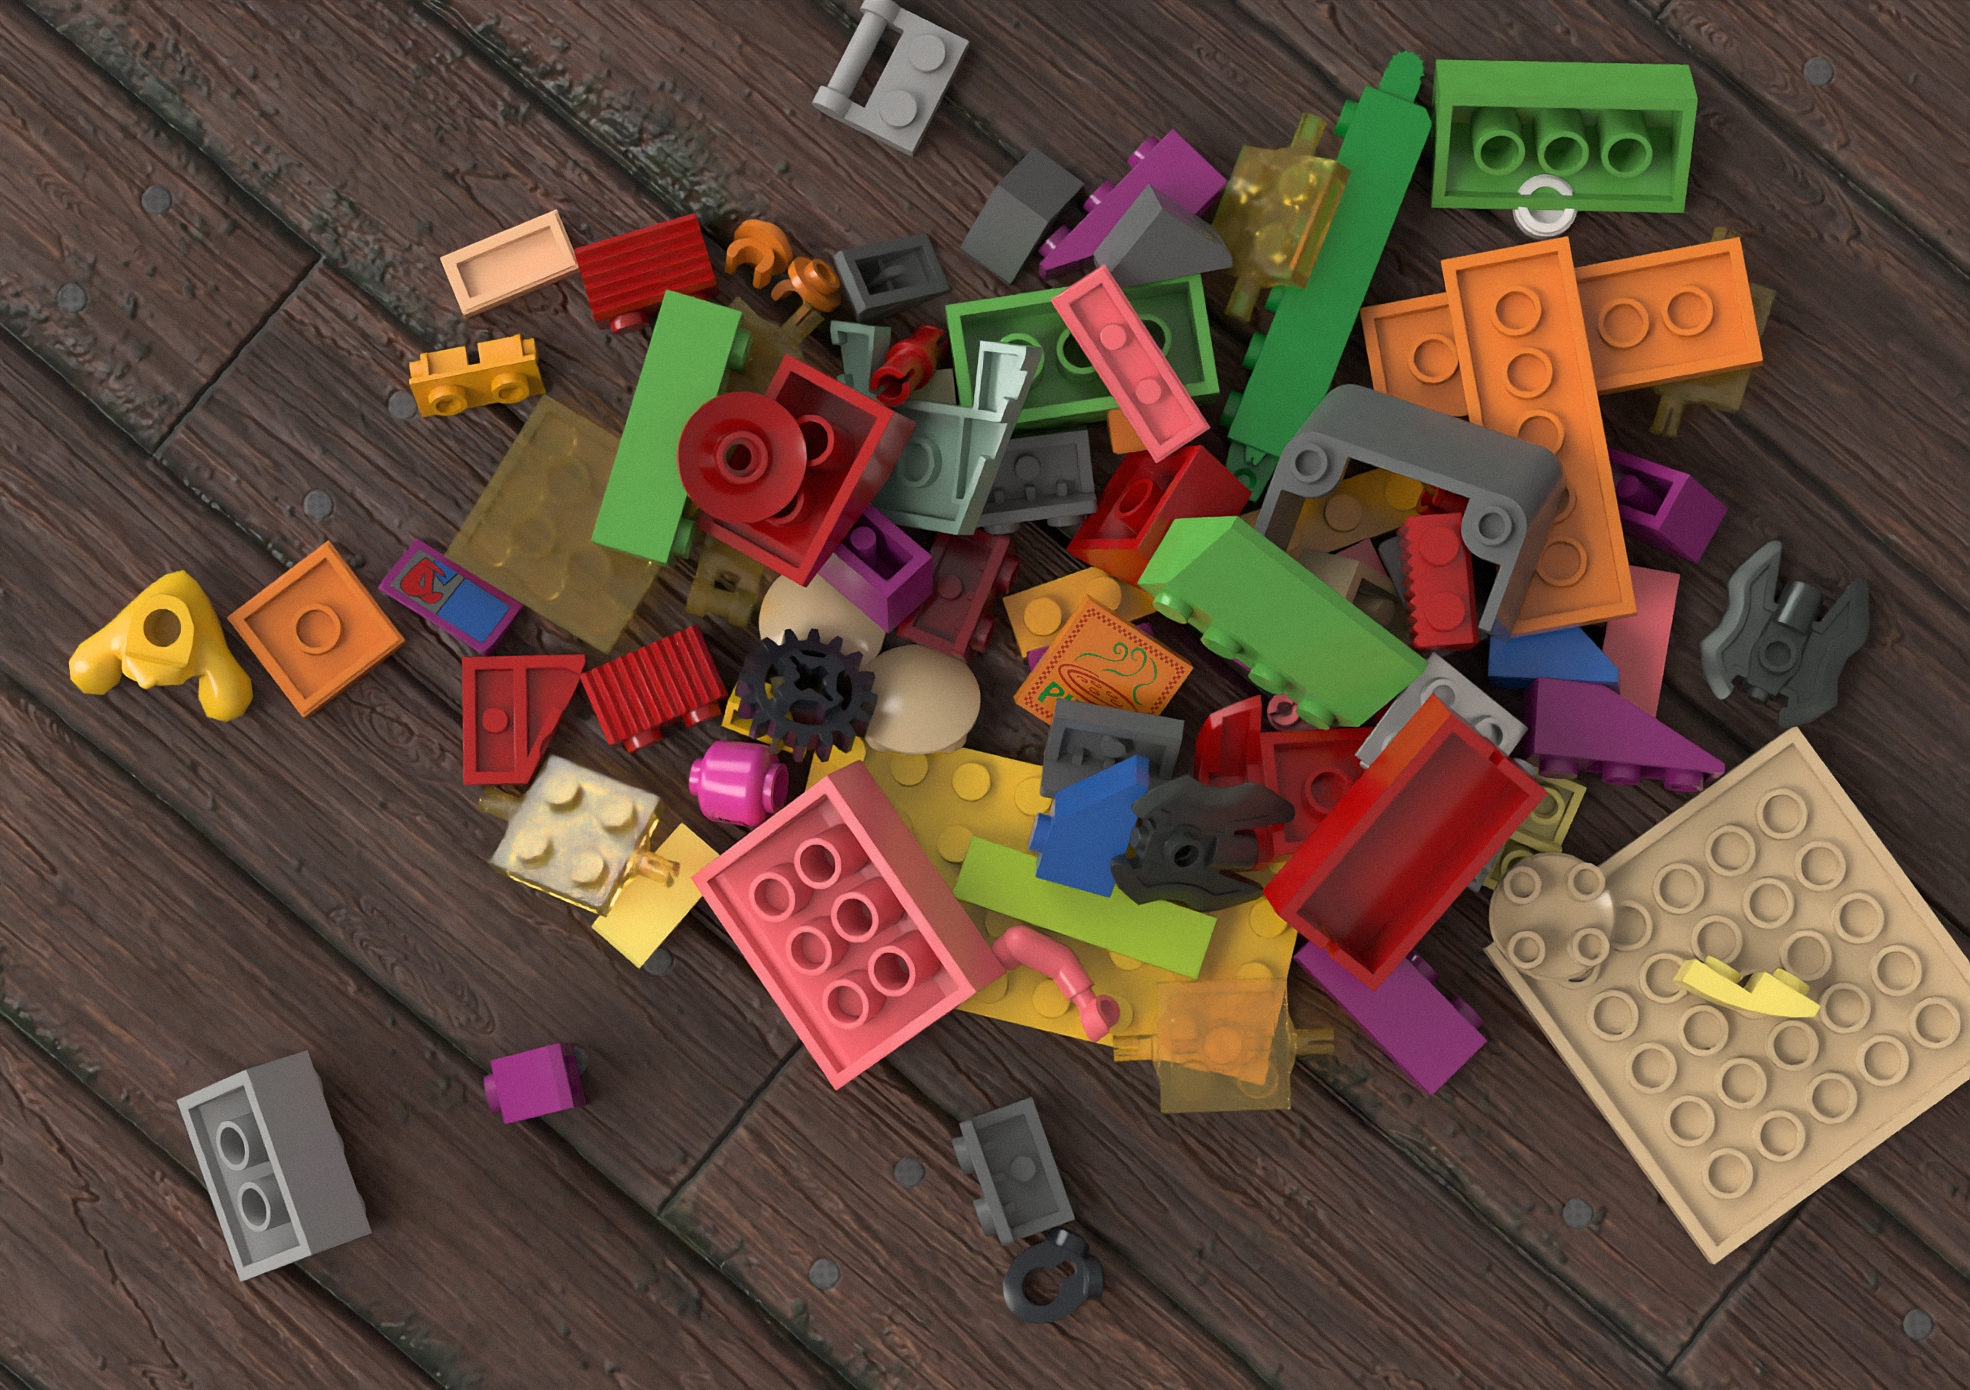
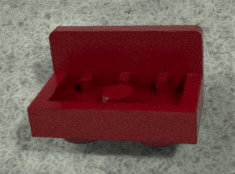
(965, 586)

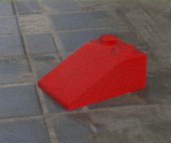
(849, 459)

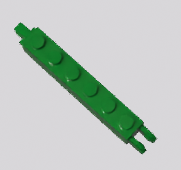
(1313, 323)

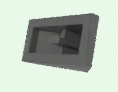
(1020, 215)
(1160, 242)
(890, 277)

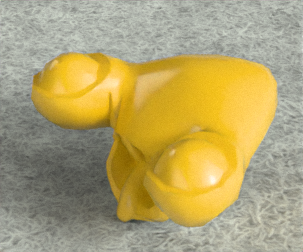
(163, 642)

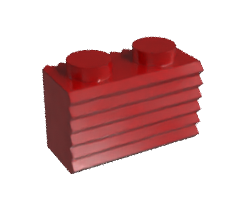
(631, 272)
(1437, 584)
(655, 689)

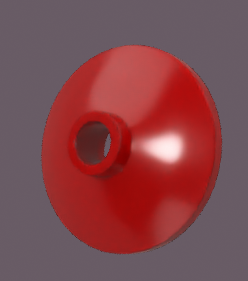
(773, 461)

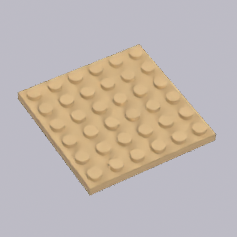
(1737, 1106)

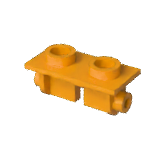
(448, 384)

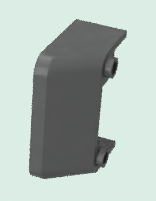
(1508, 480)

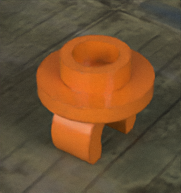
(762, 247)
(813, 282)

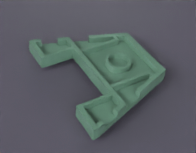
(954, 448)

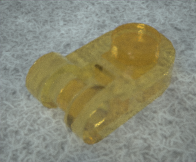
(705, 598)

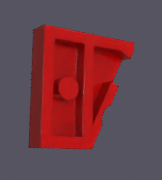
(513, 713)

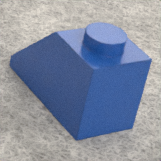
(1553, 655)
(1089, 827)

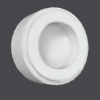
(1544, 223)

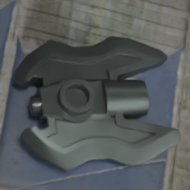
(1780, 645)
(1194, 840)

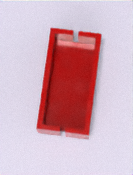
(1403, 842)

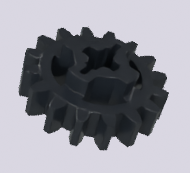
(806, 695)

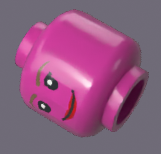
(739, 783)

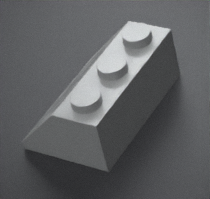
(274, 1165)

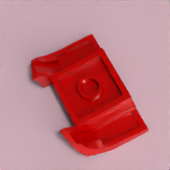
(1301, 766)

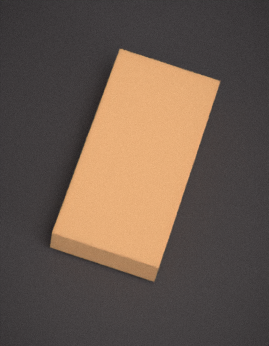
(510, 264)

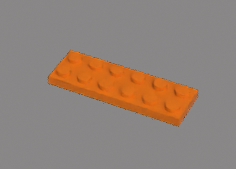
(1643, 320)
(1534, 380)

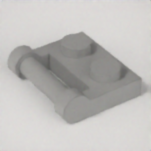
(910, 83)

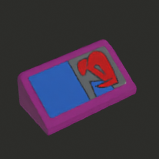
(451, 598)

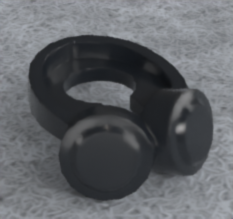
(1084, 1284)

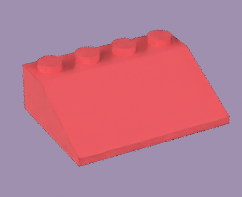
(847, 923)

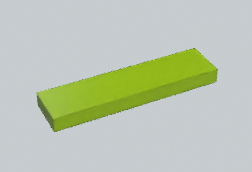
(1150, 933)

